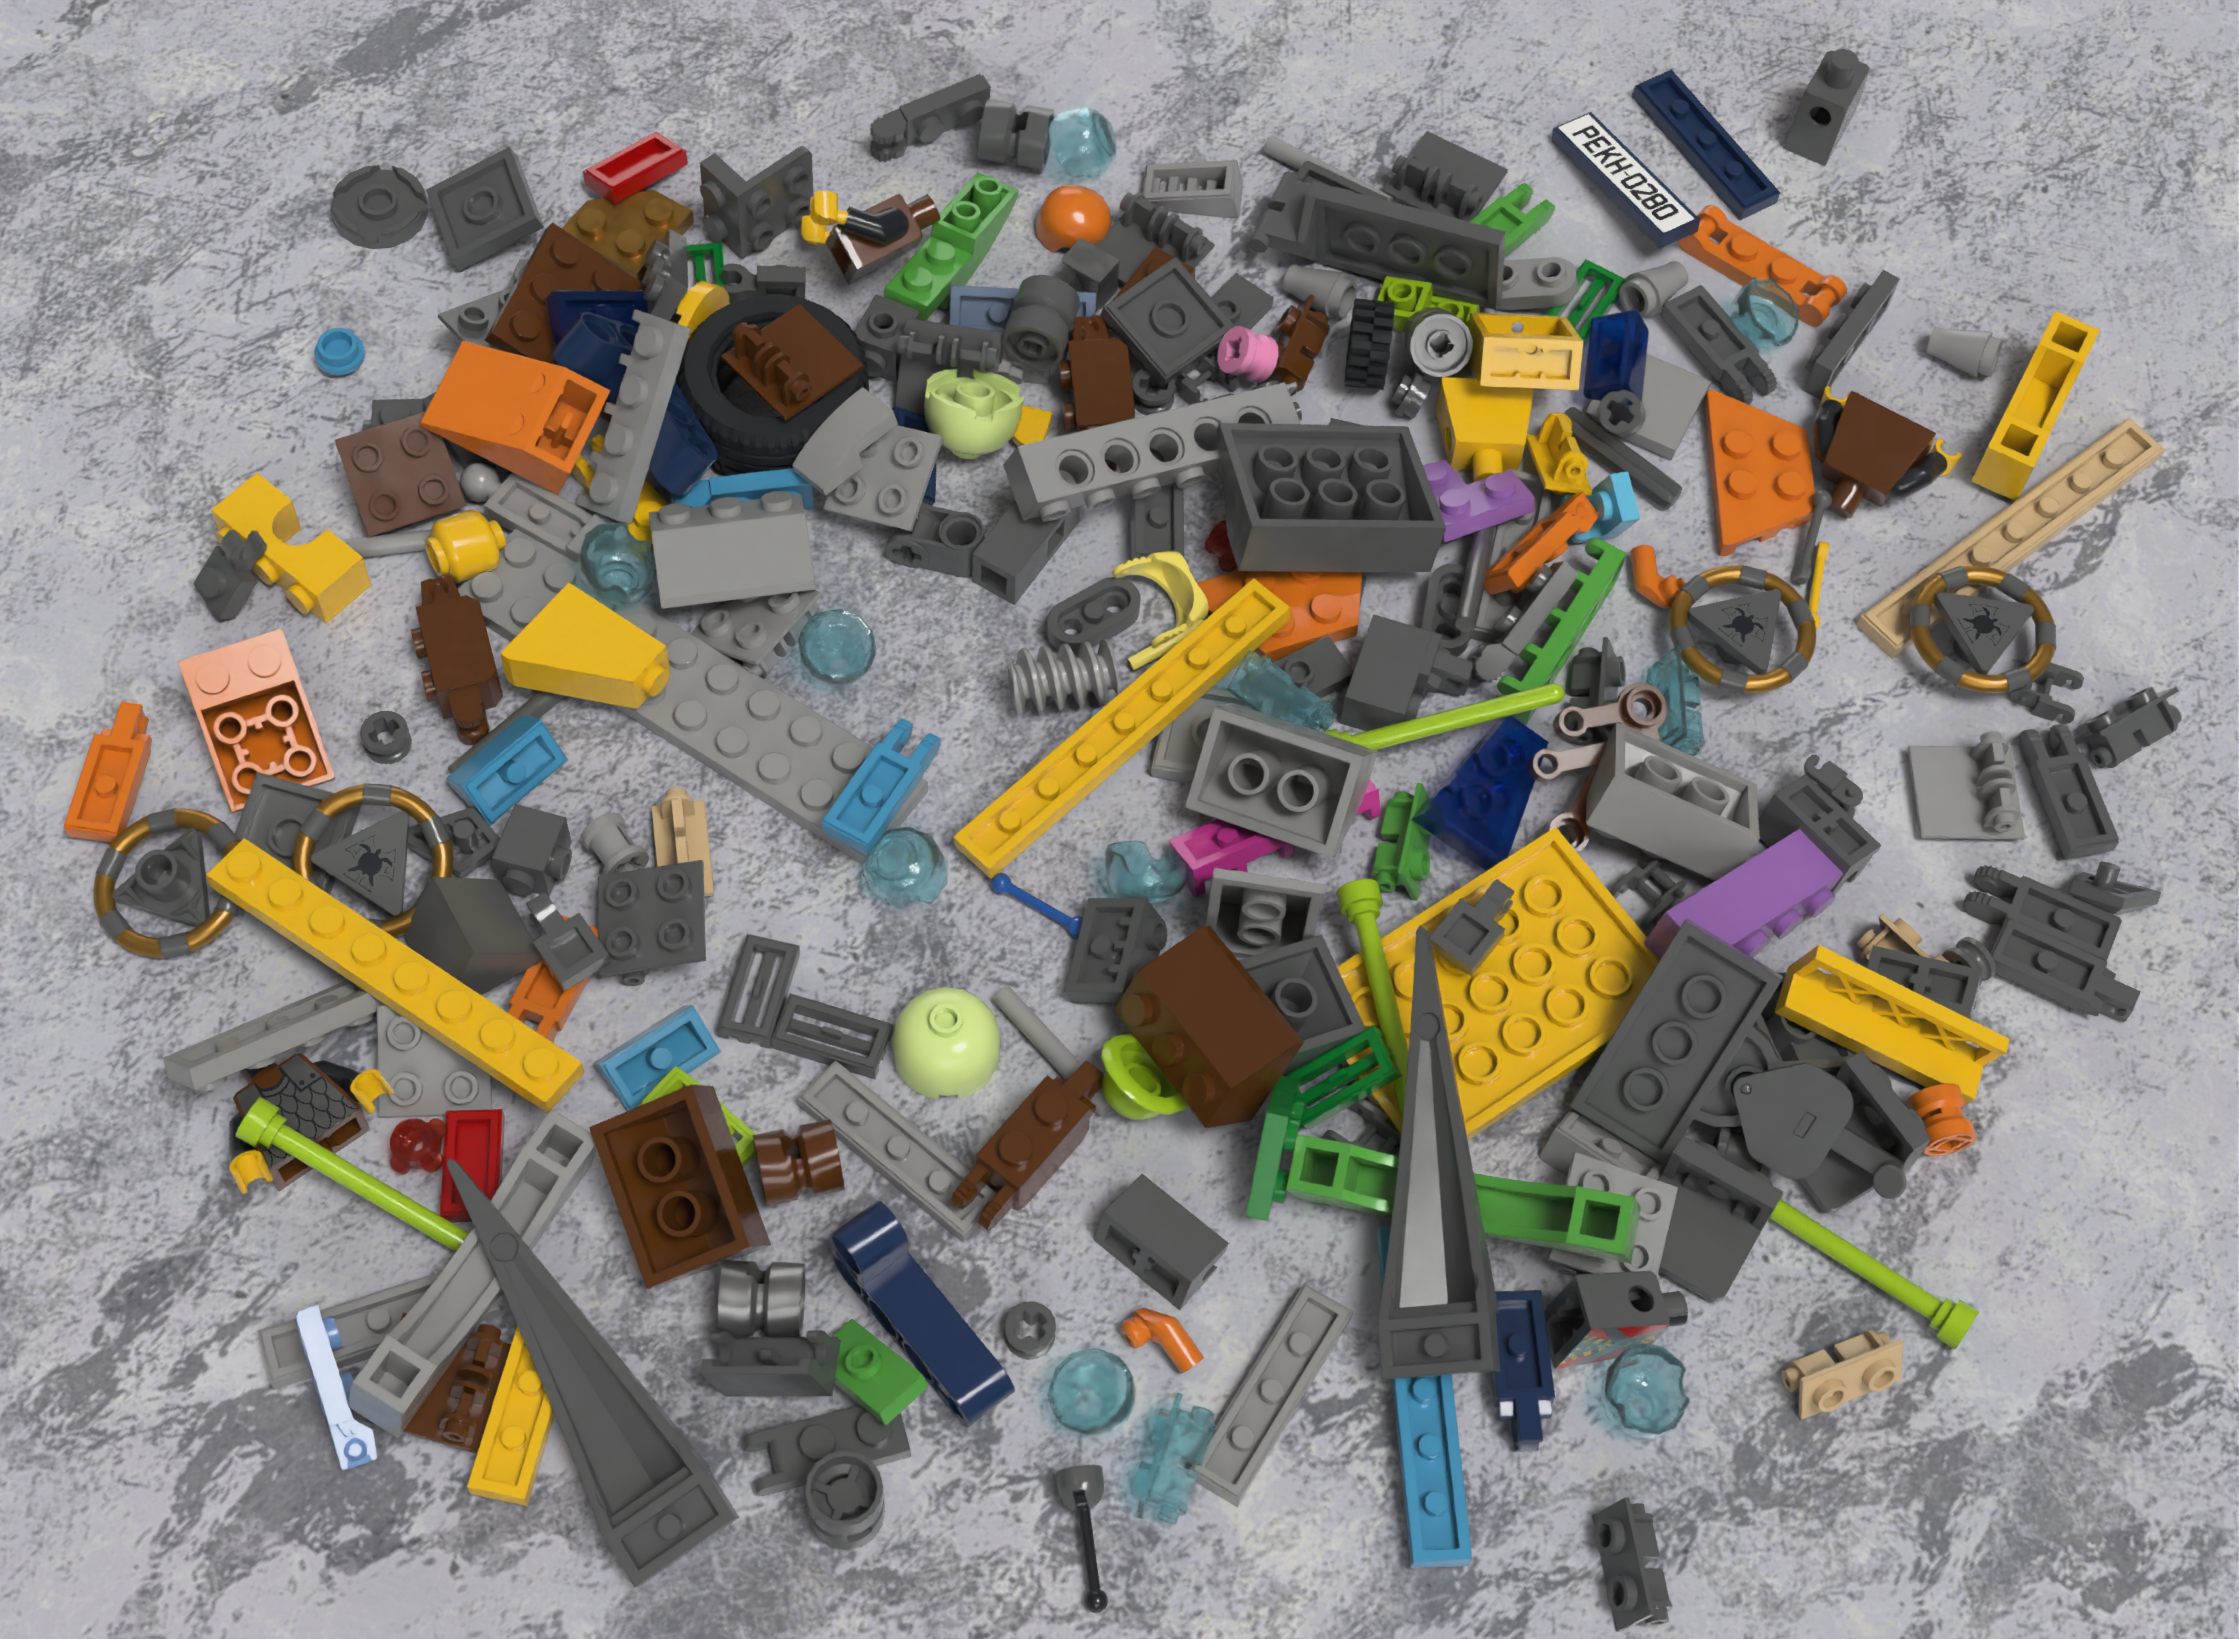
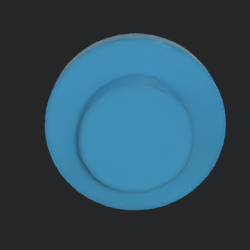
(339, 352)

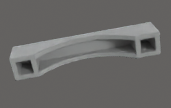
(440, 1323)

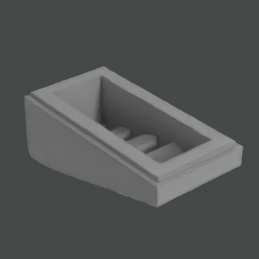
(1208, 202)

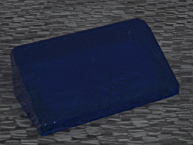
(1616, 355)

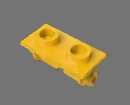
(1559, 457)

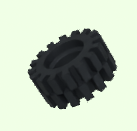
(1369, 344)

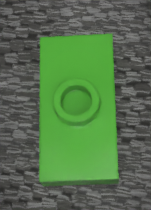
(875, 1374)

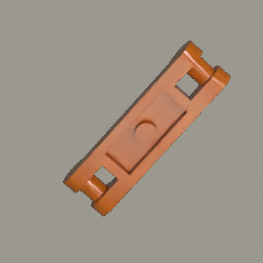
(1746, 257)

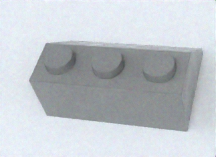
(731, 549)
(1280, 778)
(1672, 805)

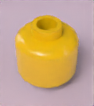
(465, 545)

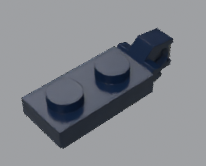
(1525, 1381)

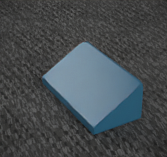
(507, 768)
(648, 1057)

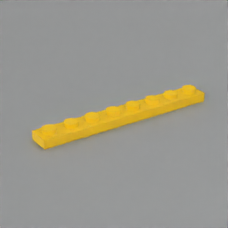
(1121, 728)
(396, 975)

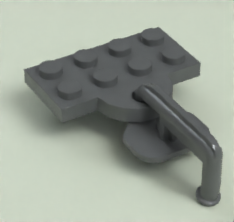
(1687, 1044)

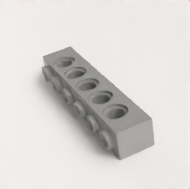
(1044, 493)

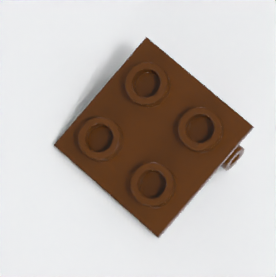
(790, 361)
(399, 474)
(465, 1394)

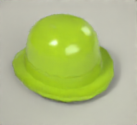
(1134, 1082)

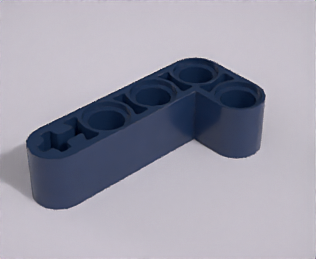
(683, 447)
(935, 1338)

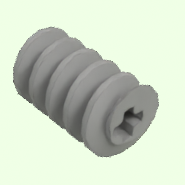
(1062, 675)

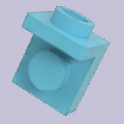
(1615, 507)

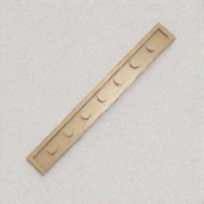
(2021, 527)

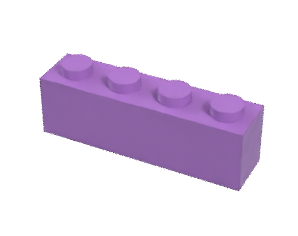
(1757, 898)

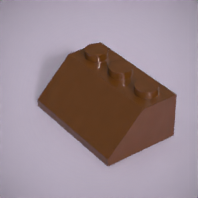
(1209, 1028)
(679, 1185)

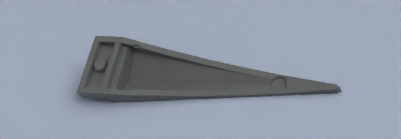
(1438, 1270)
(634, 1462)

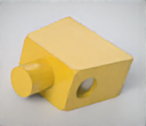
(1482, 425)

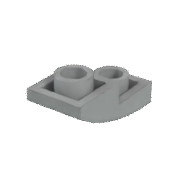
(835, 447)

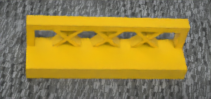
(1887, 1026)

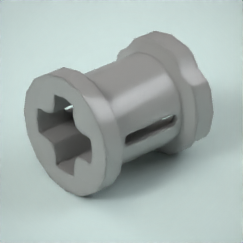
(613, 845)

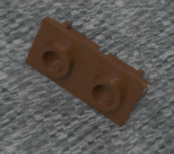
(1299, 332)

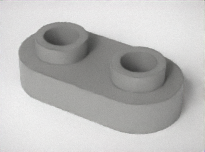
(1529, 285)

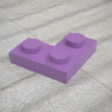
(1479, 503)

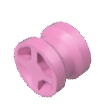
(1247, 354)

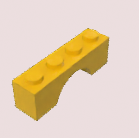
(2035, 406)

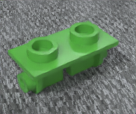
(1408, 859)

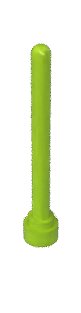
(1455, 718)
(1361, 904)
(268, 1128)
(1946, 1317)

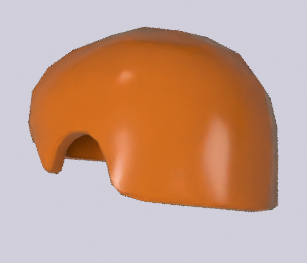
(1072, 214)

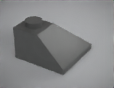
(1309, 994)

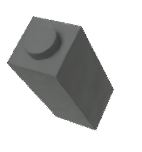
(1018, 551)

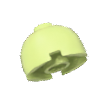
(972, 413)
(946, 1043)

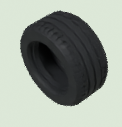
(753, 441)

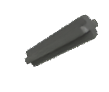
(1621, 458)

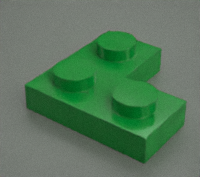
(1278, 1135)

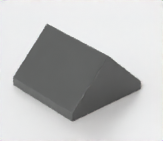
(471, 932)

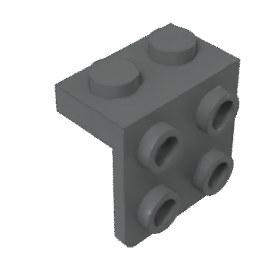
(755, 210)
(1878, 1118)
(1713, 1218)

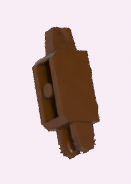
(1096, 379)
(458, 655)
(1032, 1144)

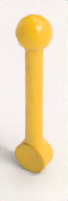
(1820, 558)

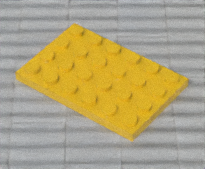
(1538, 999)

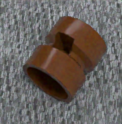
(798, 1162)

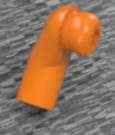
(1647, 580)
(1163, 1330)

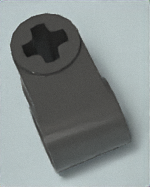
(936, 541)

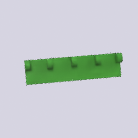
(1568, 625)

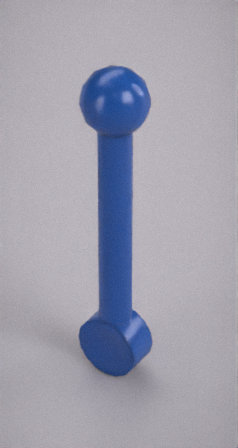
(1002, 884)

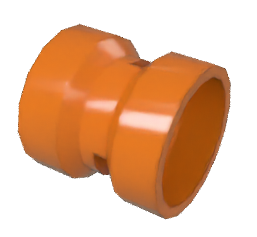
(1943, 1118)

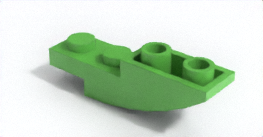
(955, 246)

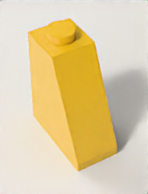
(586, 653)

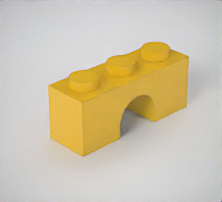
(316, 575)

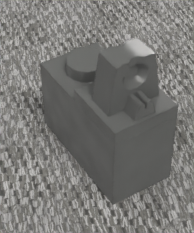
(1396, 671)

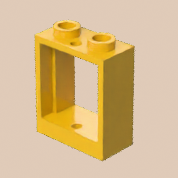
(1539, 356)

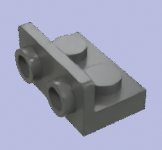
(1112, 946)

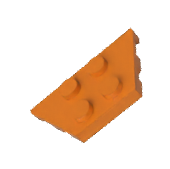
(1756, 472)
(1318, 604)

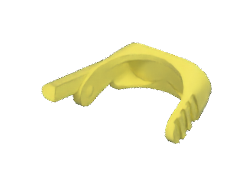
(1190, 603)

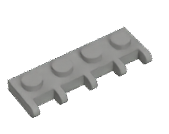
(636, 417)

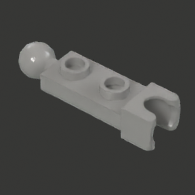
(530, 509)

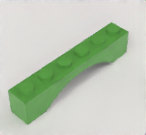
(1512, 1210)

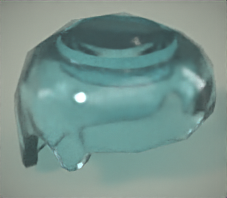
(1083, 141)
(1765, 314)
(616, 564)
(836, 647)
(906, 867)
(1136, 874)
(1644, 1392)
(1092, 1393)

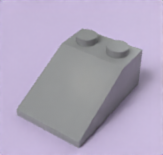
(1261, 911)

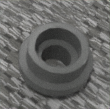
(1411, 394)

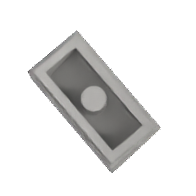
(1588, 1138)

